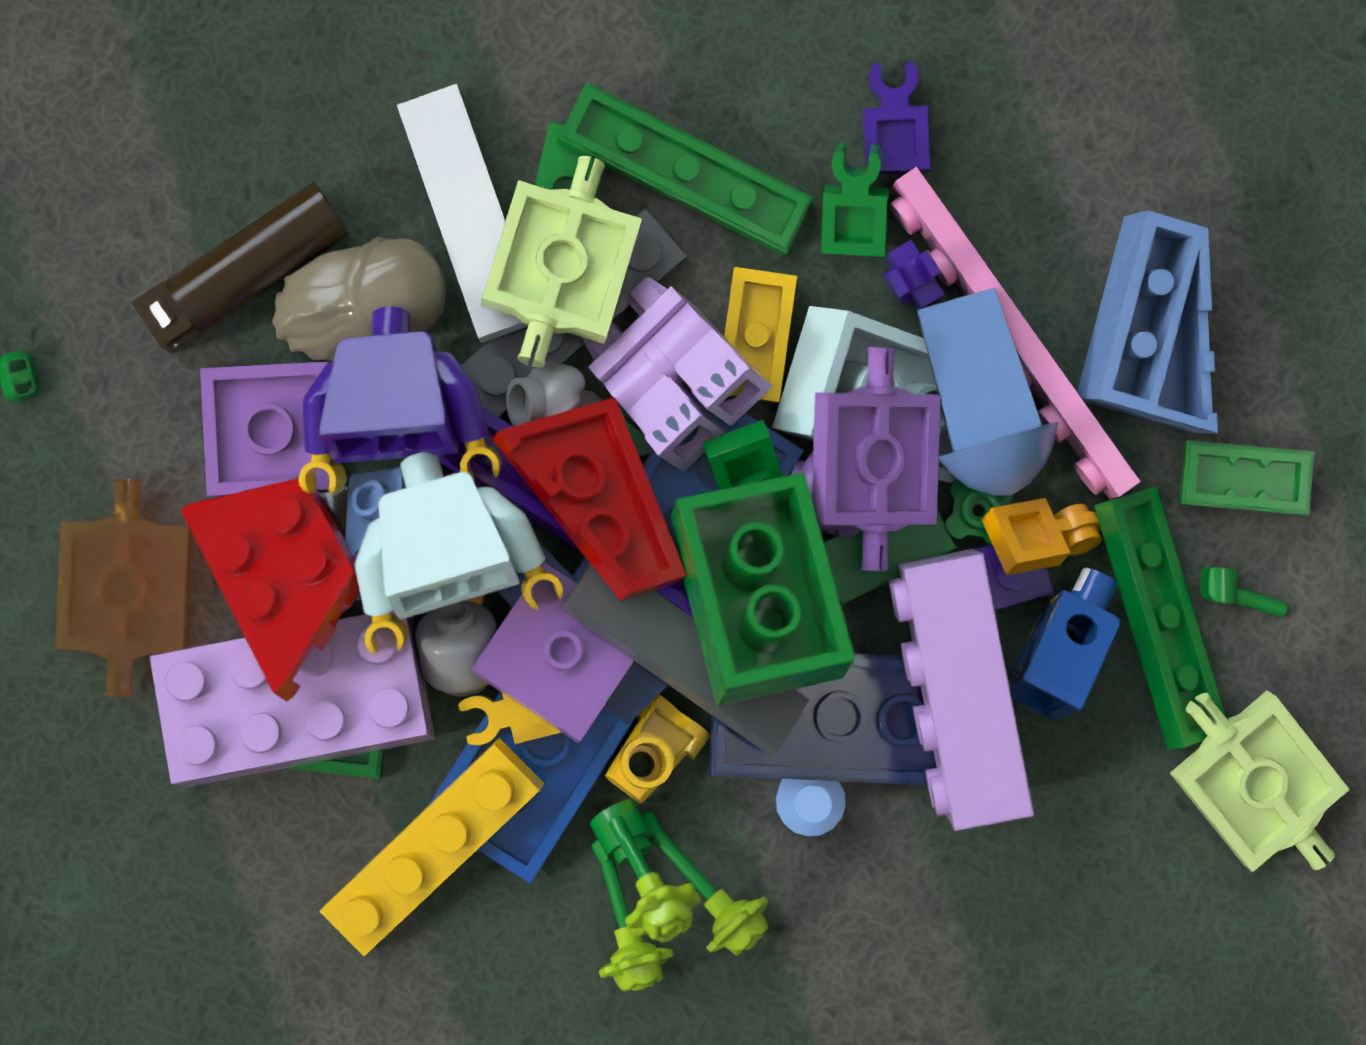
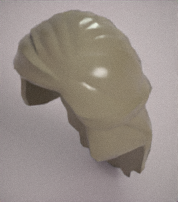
(343, 288)

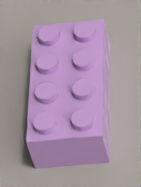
(963, 689)
(230, 725)

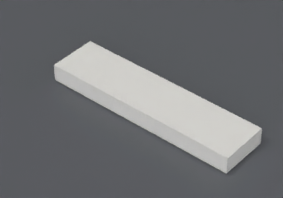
(460, 198)

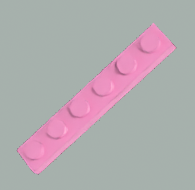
(1100, 461)

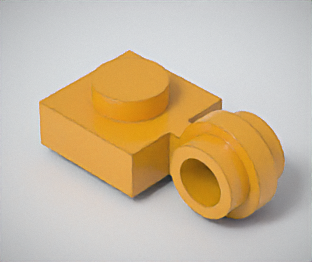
(1034, 539)

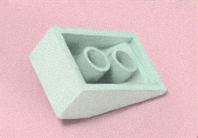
(835, 360)

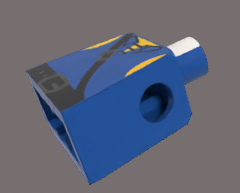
(1054, 671)

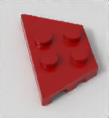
(279, 572)

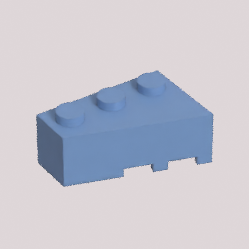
(1153, 327)

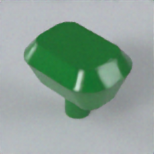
(18, 376)

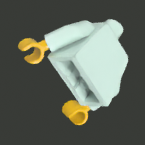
(441, 547)

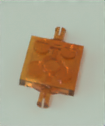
(123, 587)

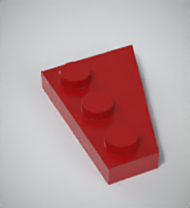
(598, 493)

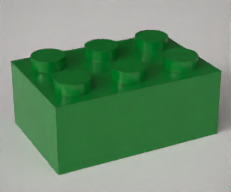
(761, 589)

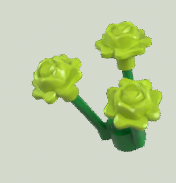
(662, 909)

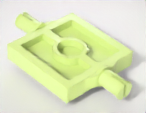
(561, 262)
(1260, 781)

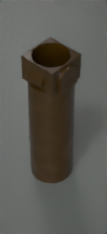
(240, 269)

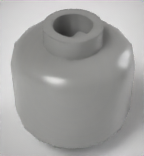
(450, 645)

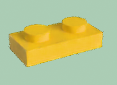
(760, 323)

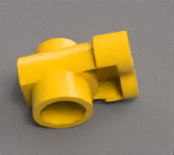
(665, 738)

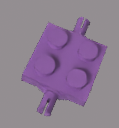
(876, 458)

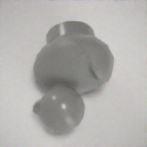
(547, 393)

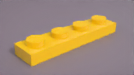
(432, 847)

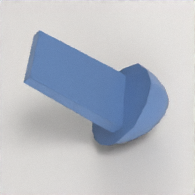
(984, 396)

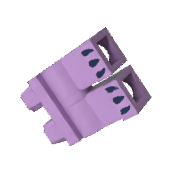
(659, 353)

